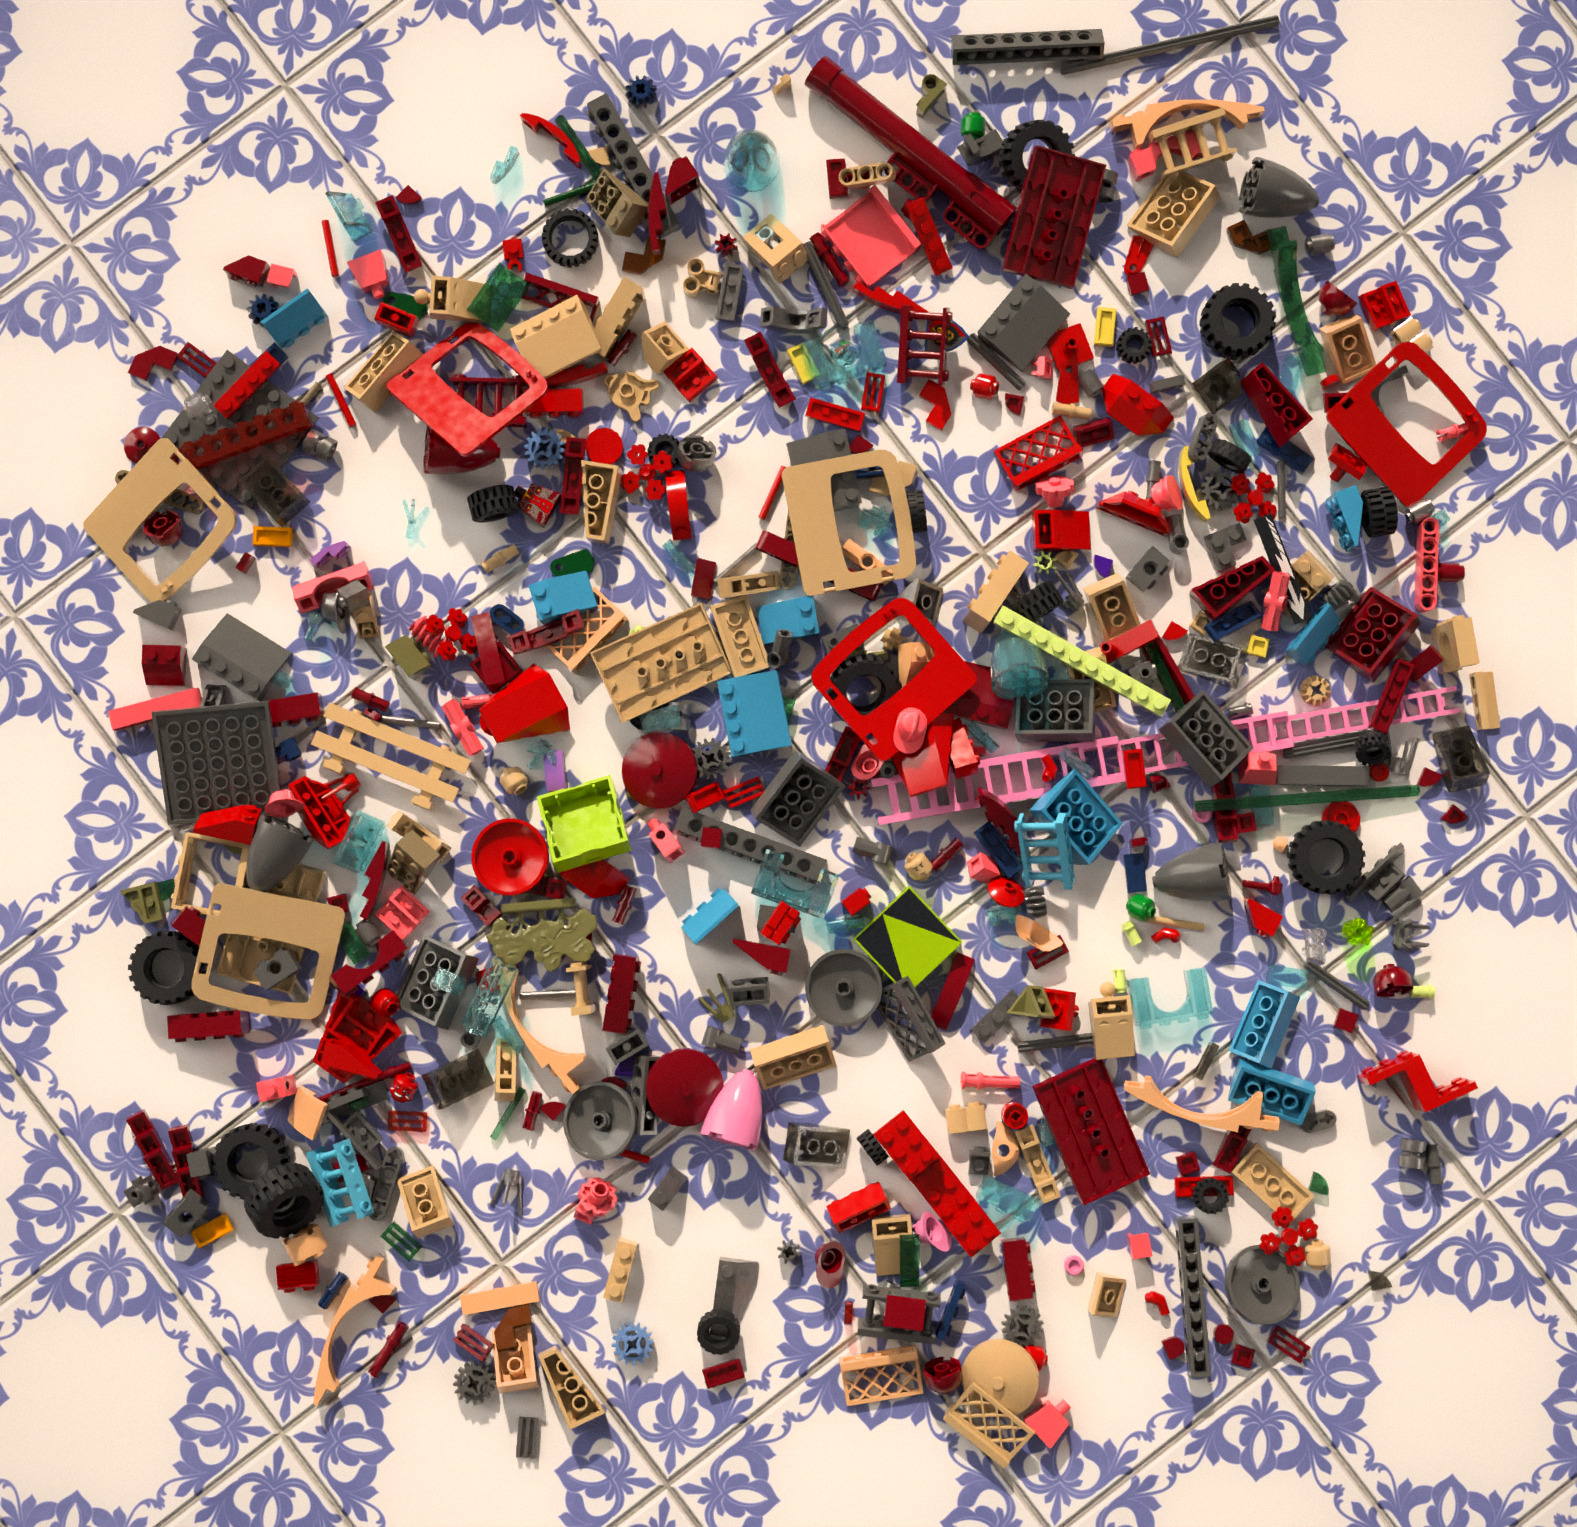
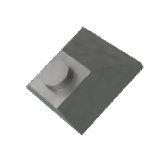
(924, 597)

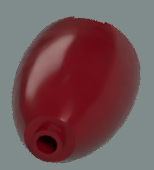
(443, 459)

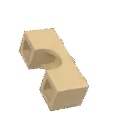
(620, 1270)

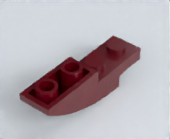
(1000, 815)

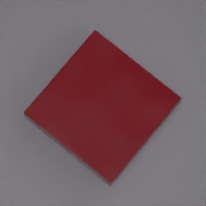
(510, 668)

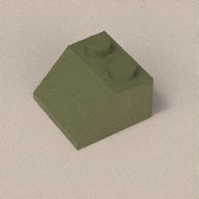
(409, 657)

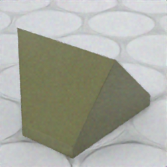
(1032, 1003)

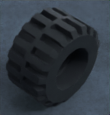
(492, 503)
(1379, 512)
(1038, 601)

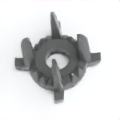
(1406, 926)

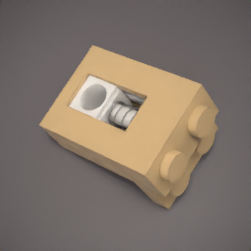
(785, 256)

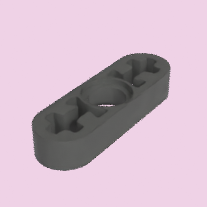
(1196, 442)

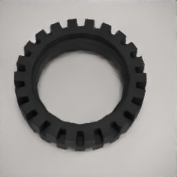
(569, 215)

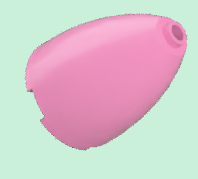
(736, 1112)

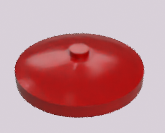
(510, 857)

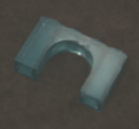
(825, 374)
(810, 901)
(1197, 1001)

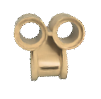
(701, 279)

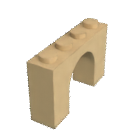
(1455, 643)

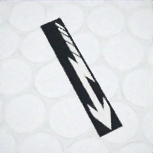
(1280, 562)

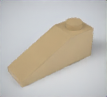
(748, 584)
(504, 1072)

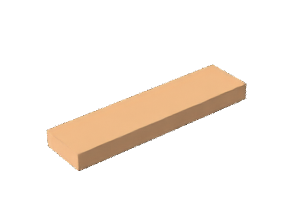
(499, 1298)

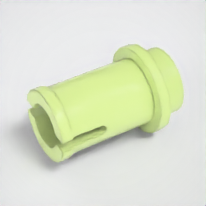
(1131, 933)
(1119, 981)
(1422, 992)

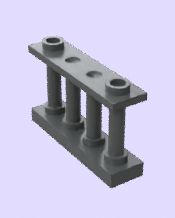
(873, 1328)

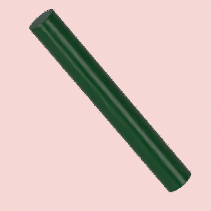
(568, 194)

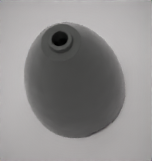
(1275, 191)
(274, 852)
(1196, 875)

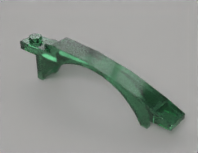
(1285, 263)

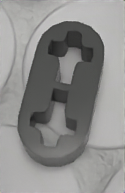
(1167, 384)
(1318, 1125)

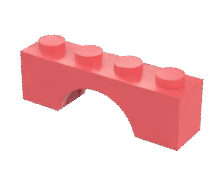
(1144, 161)
(310, 593)

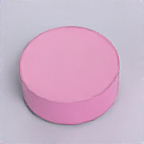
(1201, 817)
(1073, 1265)

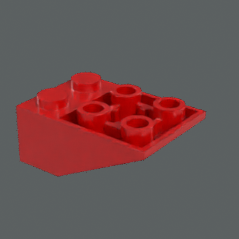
(1060, 530)

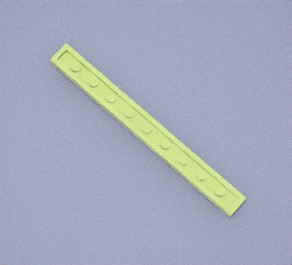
(1082, 661)

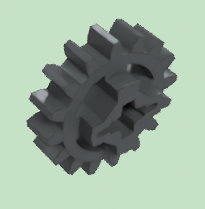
(1220, 497)
(715, 750)
(1017, 1331)
(481, 1378)

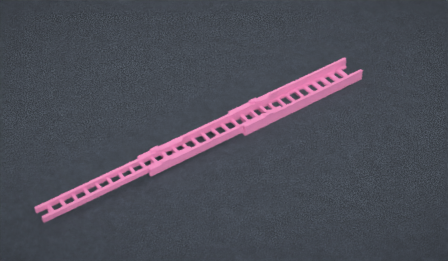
(1099, 744)

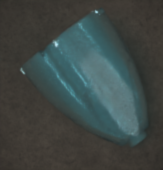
(751, 160)
(1017, 667)

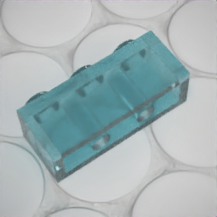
(1006, 1199)

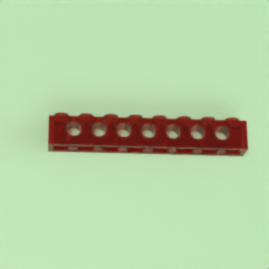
(301, 422)

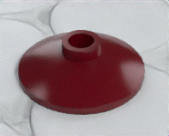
(132, 440)

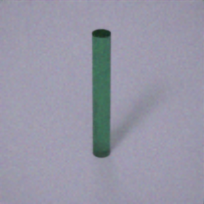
(507, 1114)

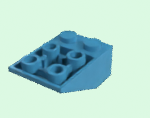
(1346, 513)

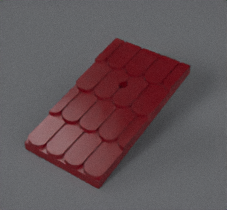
(1053, 217)
(1091, 1130)

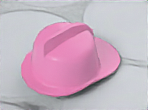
(933, 1232)

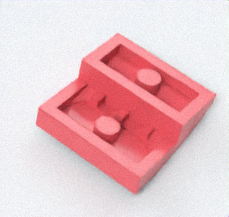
(402, 913)

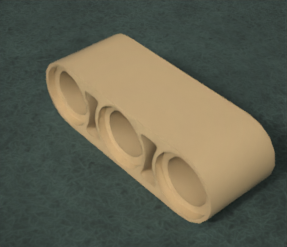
(859, 171)

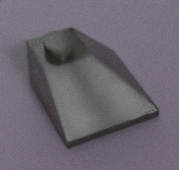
(1219, 385)

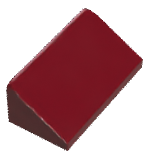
(1093, 432)
(703, 579)

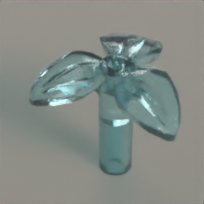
(313, 620)
(541, 749)

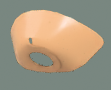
(1039, 935)
(1005, 1136)

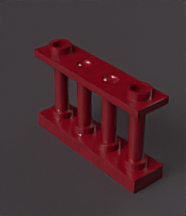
(907, 353)
(516, 381)

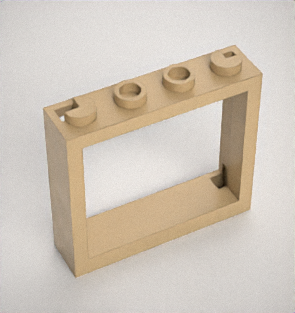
(185, 864)

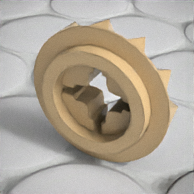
(1306, 691)

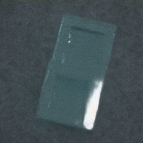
(501, 169)
(1262, 815)

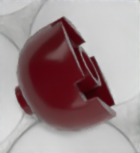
(1334, 300)
(163, 528)
(1392, 980)
(942, 1375)

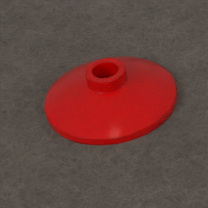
(1006, 892)

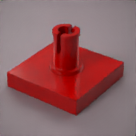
(1070, 345)
(1346, 462)
(1063, 1007)

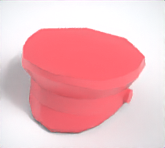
(1167, 494)

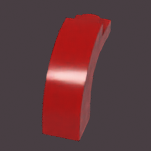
(678, 505)

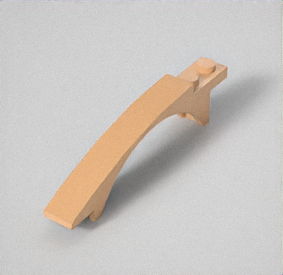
(1142, 123)
(559, 1062)
(1247, 1114)
(369, 1286)

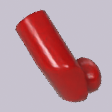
(1166, 933)

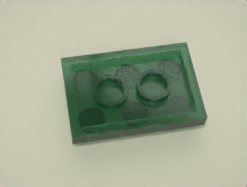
(498, 297)

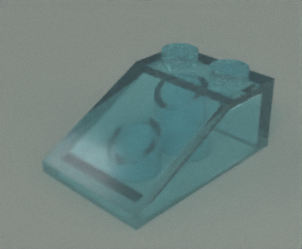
(351, 214)

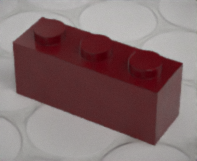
(296, 708)
(1017, 1268)

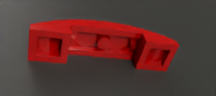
(535, 123)

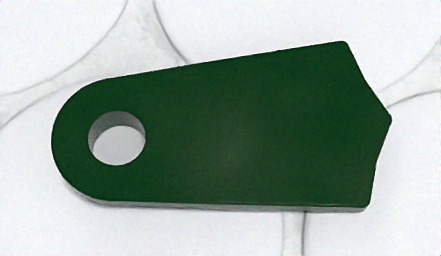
(406, 303)
(573, 563)

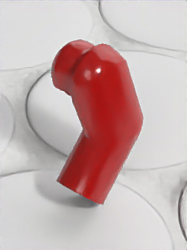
(1050, 769)
(1159, 1300)

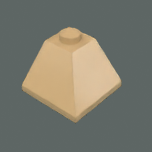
(662, 347)

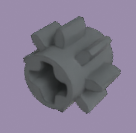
(783, 1253)

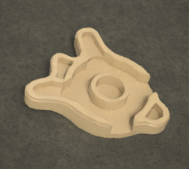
(630, 391)

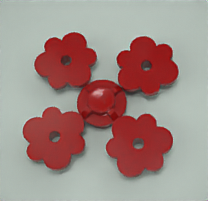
(646, 472)
(1255, 497)
(452, 633)
(1288, 1236)

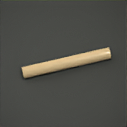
(1177, 923)

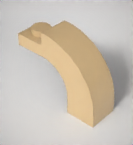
(402, 824)

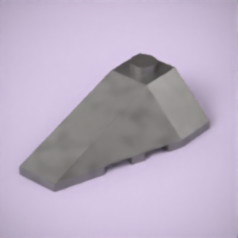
(733, 1287)

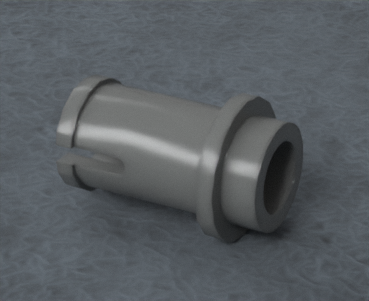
(1241, 710)
(887, 775)

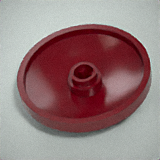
(659, 770)
(683, 1086)

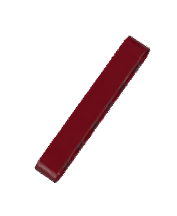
(786, 552)

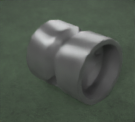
(1107, 191)
(317, 444)
(685, 709)
(1412, 1153)

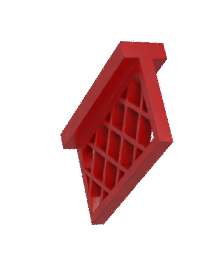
(1043, 468)

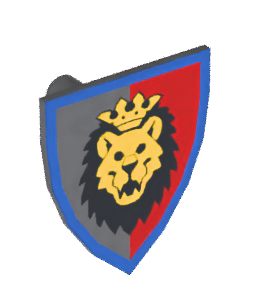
(956, 336)

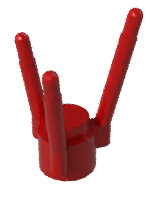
(349, 783)

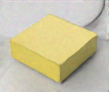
(1257, 646)

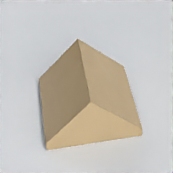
(1106, 1295)

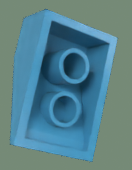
(562, 595)
(793, 615)

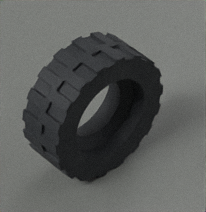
(1229, 456)
(917, 511)
(718, 1317)

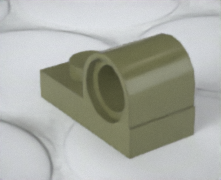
(931, 95)

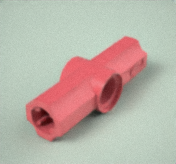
(1275, 601)
(462, 727)

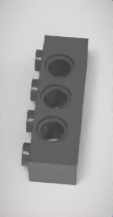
(646, 1117)

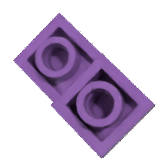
(337, 550)
(555, 775)

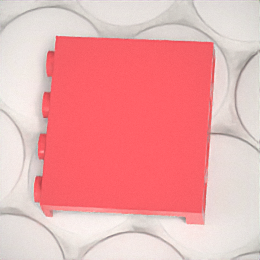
(870, 238)

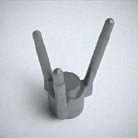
(1074, 598)
(1402, 764)
(510, 1178)

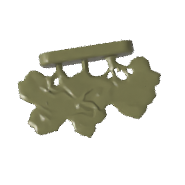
(548, 938)

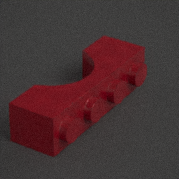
(349, 978)

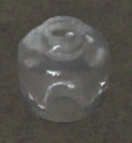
(197, 406)

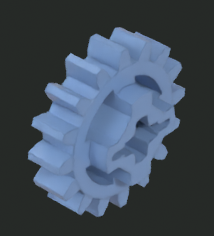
(551, 444)
(639, 1348)

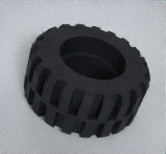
(1018, 138)
(1251, 301)
(861, 665)
(1351, 863)
(142, 967)
(226, 1150)
(284, 1200)

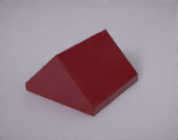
(904, 1313)

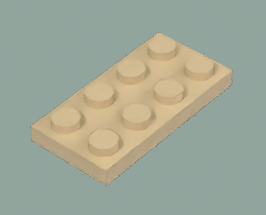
(740, 636)
(1271, 1181)

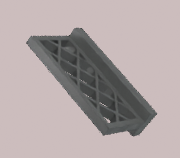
(915, 1014)

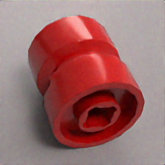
(1014, 1115)

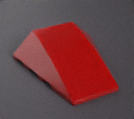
(526, 708)
(928, 766)
(360, 1025)

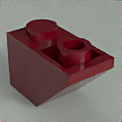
(248, 269)

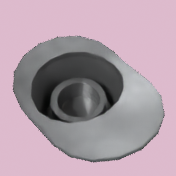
(333, 611)

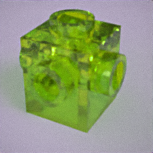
(1363, 934)

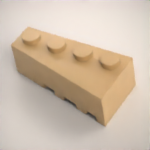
(618, 315)
(600, 497)
(995, 591)
(571, 1392)

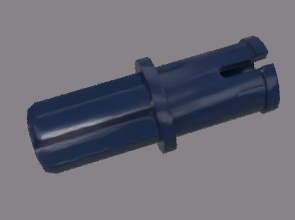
(333, 1290)

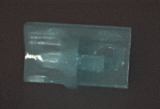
(882, 524)
(994, 914)

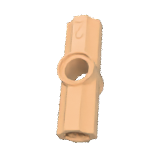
(857, 554)

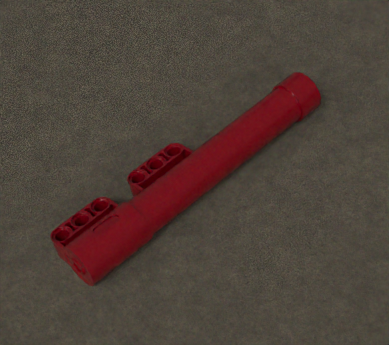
(915, 156)

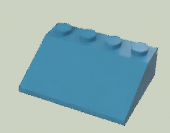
(754, 713)
(1088, 816)

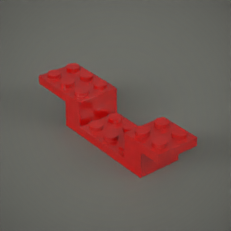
(937, 1183)

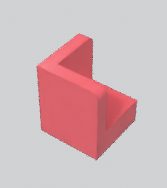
(280, 276)
(983, 868)
(1139, 1245)

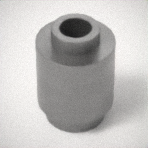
(1320, 244)
(1091, 383)
(1419, 511)
(367, 933)

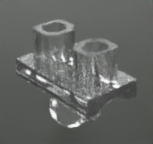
(1314, 945)

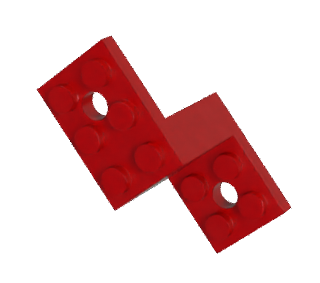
(1417, 1081)

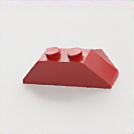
(1135, 407)
(1136, 511)
(323, 818)
(597, 879)

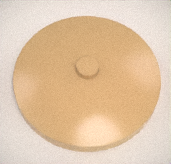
(1004, 1373)

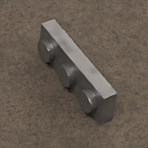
(729, 292)
(995, 1018)

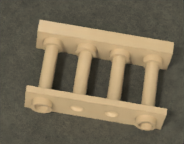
(1196, 124)
(584, 1004)

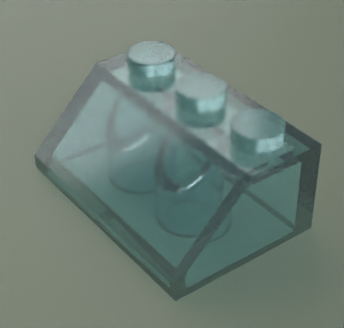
(359, 842)

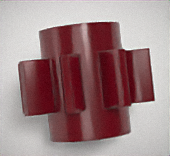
(723, 240)
(858, 793)

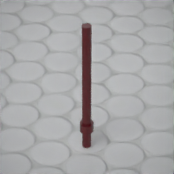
(391, 1072)

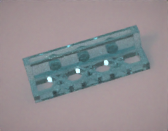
(490, 999)

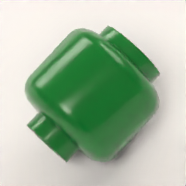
(973, 124)
(1141, 908)

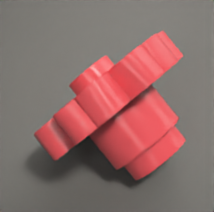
(1054, 489)
(597, 1197)

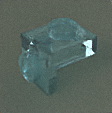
(449, 981)

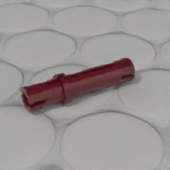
(827, 256)
(393, 1341)

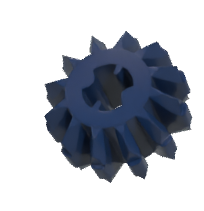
(641, 84)
(255, 309)

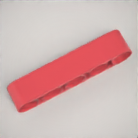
(1432, 558)
(141, 712)

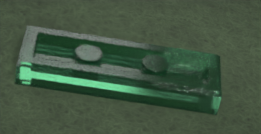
(909, 1260)

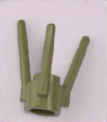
(724, 1011)

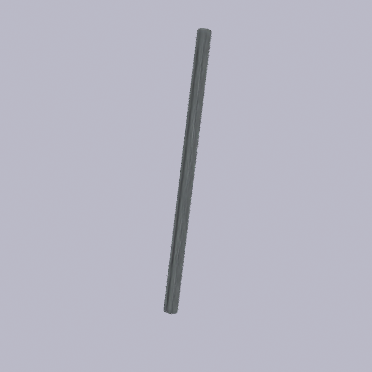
(1171, 44)

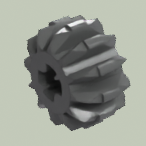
(1339, 594)
(1035, 901)

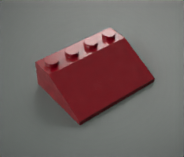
(1373, 634)
(981, 703)

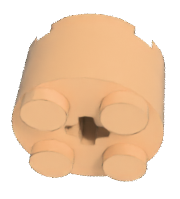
(305, 1244)

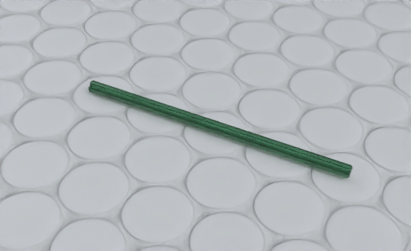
(1306, 798)

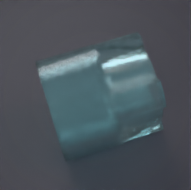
(1444, 514)
(283, 679)

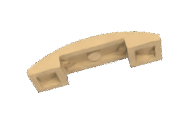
(1037, 1164)

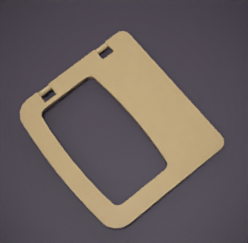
(136, 498)
(815, 528)
(274, 918)

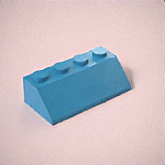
(1264, 1023)
(1282, 1093)

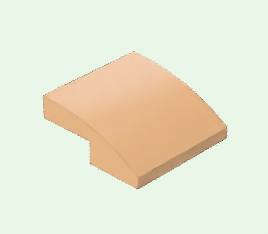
(307, 1113)

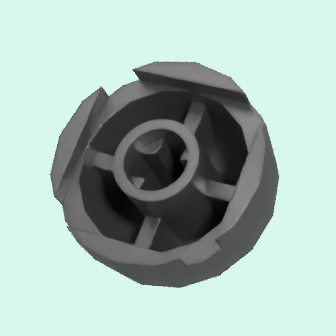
(696, 453)

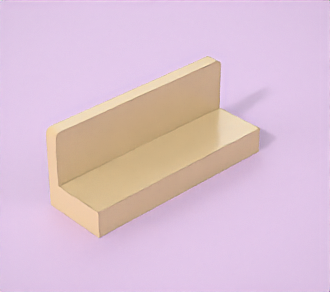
(1484, 700)

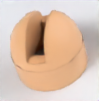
(1280, 843)

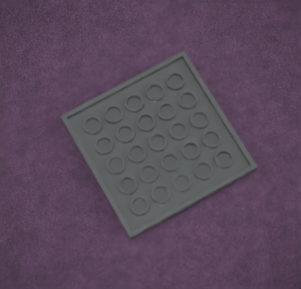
(266, 398)
(215, 758)

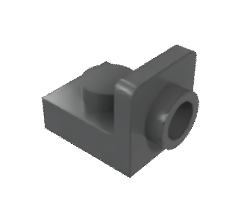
(979, 1161)

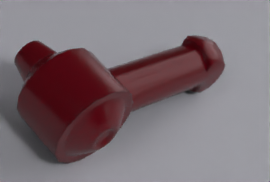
(1274, 887)

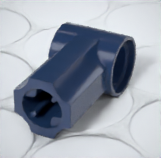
(287, 751)

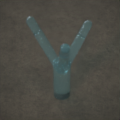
(410, 516)

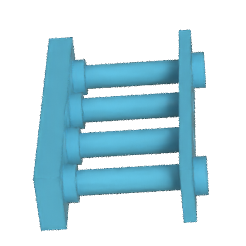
(1061, 842)
(326, 1176)

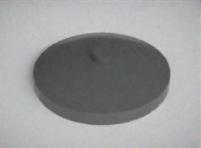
(843, 987)
(600, 1121)
(1261, 1285)

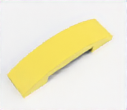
(1199, 508)

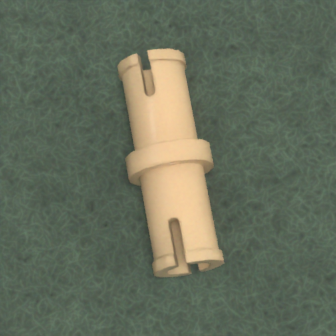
(1071, 410)
(500, 558)

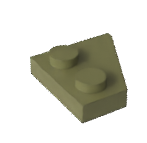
(146, 901)

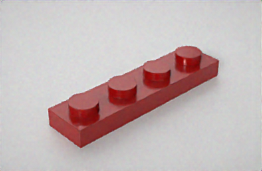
(929, 236)
(247, 385)

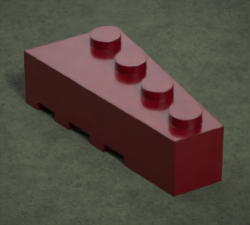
(1275, 404)
(1227, 590)
(620, 993)
(208, 1024)

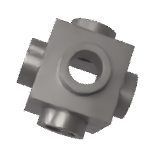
(1149, 669)
(145, 1190)

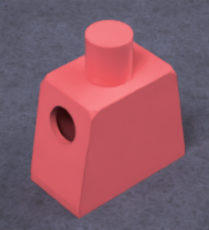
(371, 273)
(1258, 769)
(668, 845)
(276, 1088)
(1048, 1421)

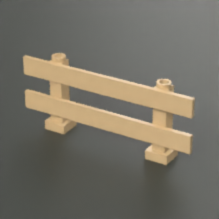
(343, 749)

